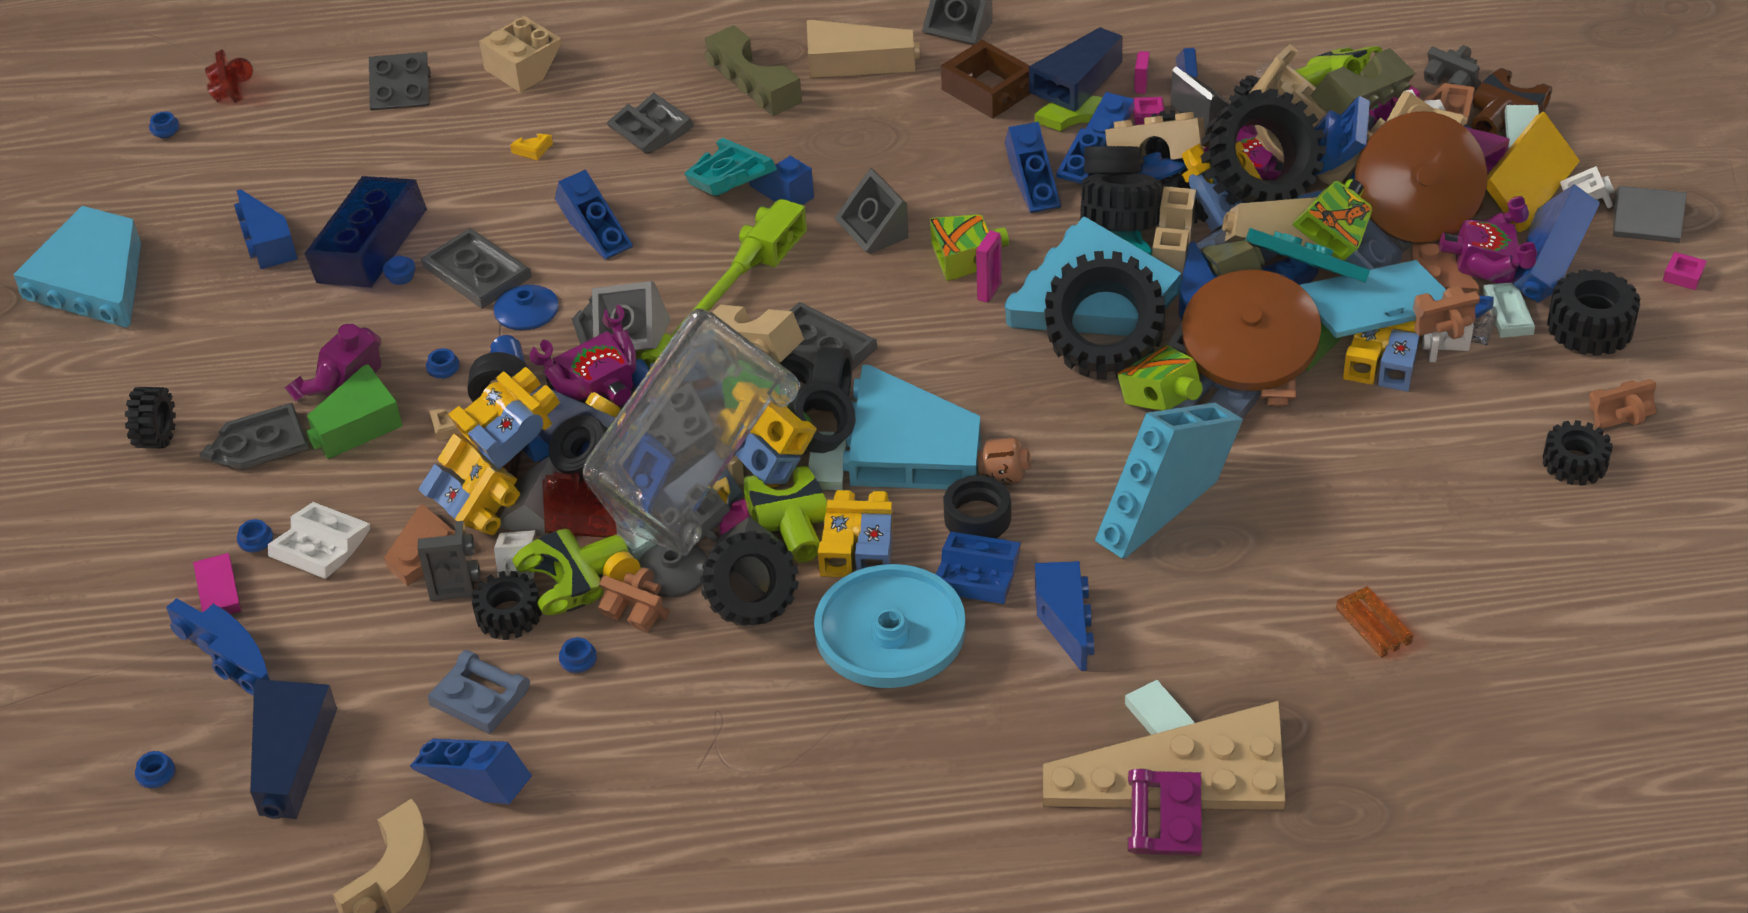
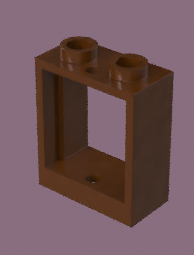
(960, 73)

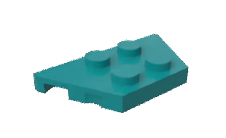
(728, 168)
(1309, 253)

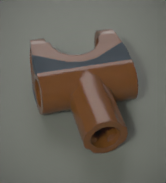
(1497, 92)

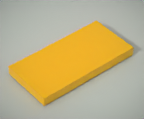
(1532, 168)

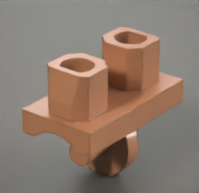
(1448, 314)
(1623, 404)
(636, 595)

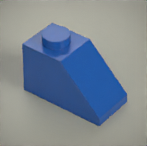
(789, 182)

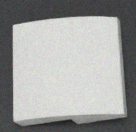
(319, 540)

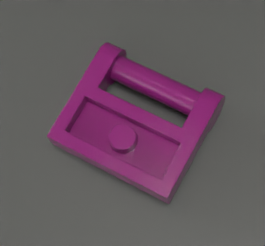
(1178, 812)

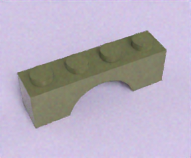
(1378, 82)
(770, 87)

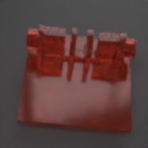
(574, 507)

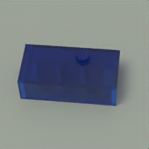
(365, 231)

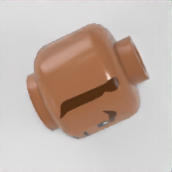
(1004, 460)

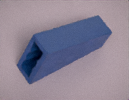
(1557, 236)

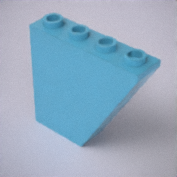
(86, 267)
(1102, 311)
(908, 436)
(1167, 469)

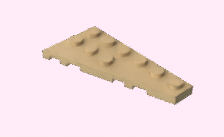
(1233, 752)

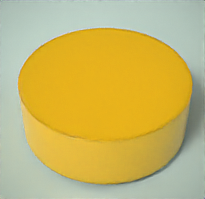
(602, 404)
(620, 564)

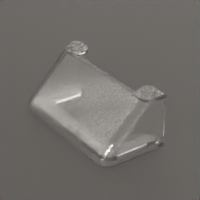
(684, 430)

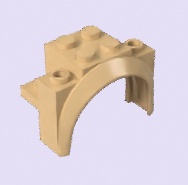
(1285, 79)

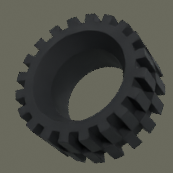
(1290, 127)
(1096, 277)

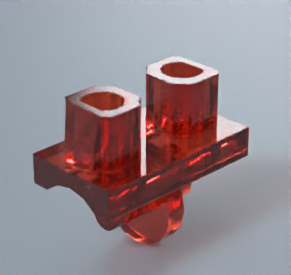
(226, 77)

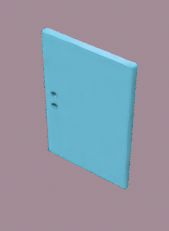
(1383, 301)

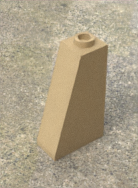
(857, 49)
(1265, 217)

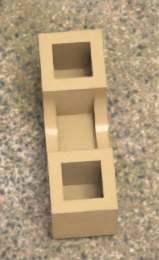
(1179, 133)
(1175, 227)
(773, 332)

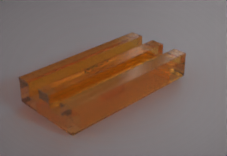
(1368, 622)

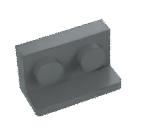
(449, 564)

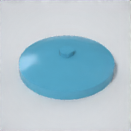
(890, 626)

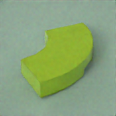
(1059, 118)

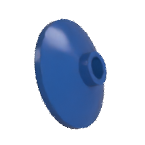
(1161, 167)
(526, 307)

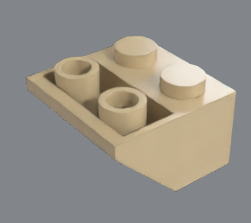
(519, 53)

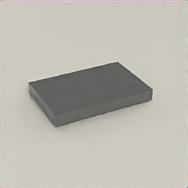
(476, 268)
(824, 331)

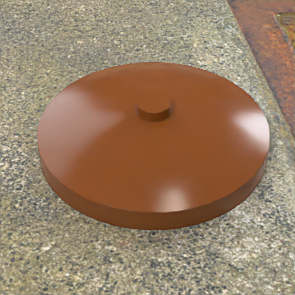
(1422, 176)
(1251, 330)

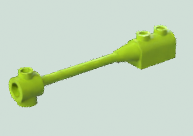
(766, 242)

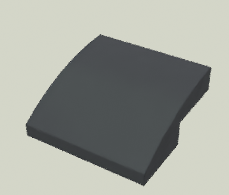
(650, 124)

